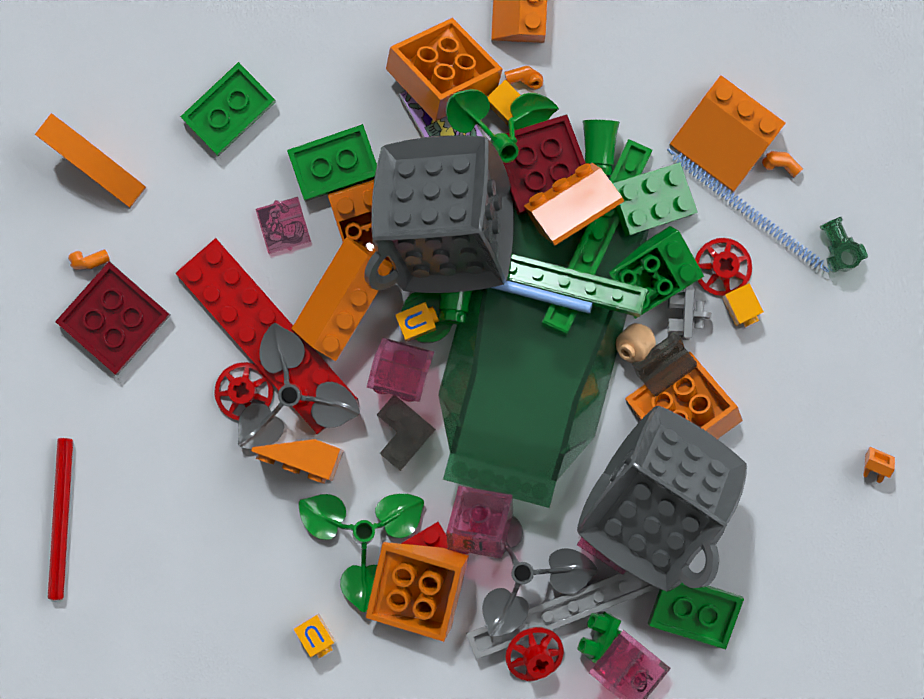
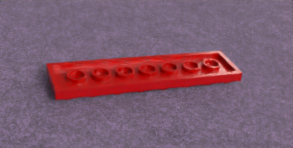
(247, 315)

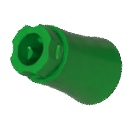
(600, 143)
(454, 307)

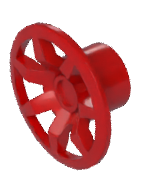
(724, 265)
(241, 389)
(535, 657)

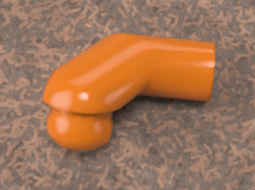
(526, 75)
(782, 159)
(88, 262)

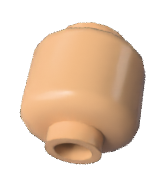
(635, 342)

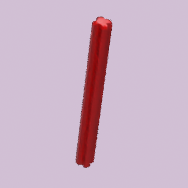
(60, 519)

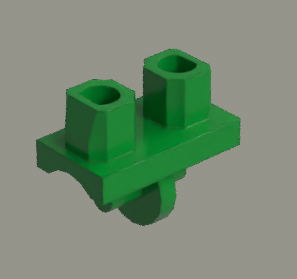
(606, 632)

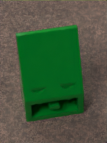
(661, 266)

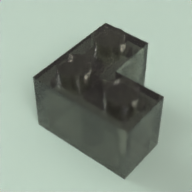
(410, 435)

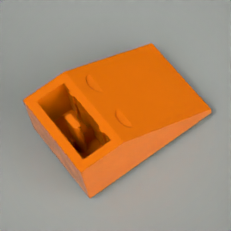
(354, 213)
(308, 455)

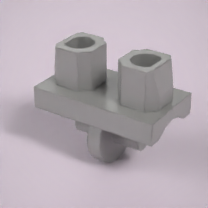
(683, 326)

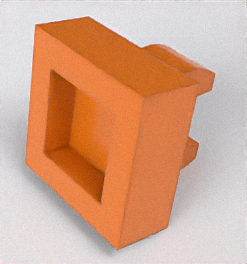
(879, 463)

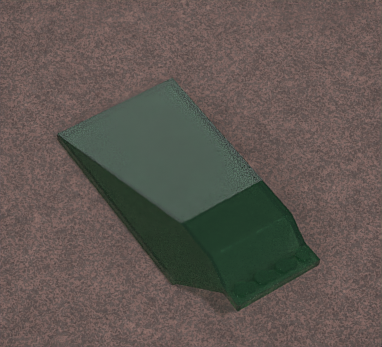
(523, 395)

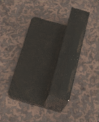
(664, 365)

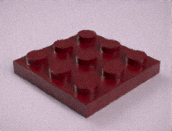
(544, 156)
(112, 318)

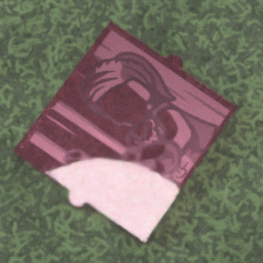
(283, 225)

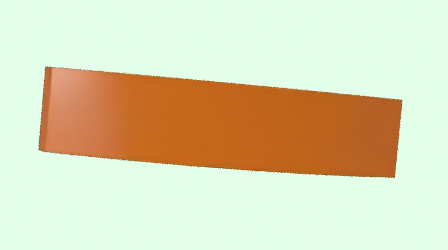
(90, 160)

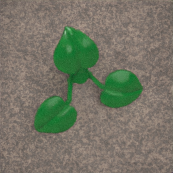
(470, 106)
(324, 515)

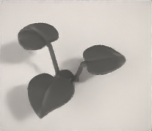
(332, 404)
(569, 574)

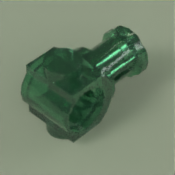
(842, 243)

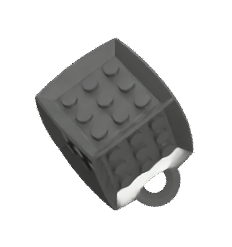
(441, 215)
(664, 501)

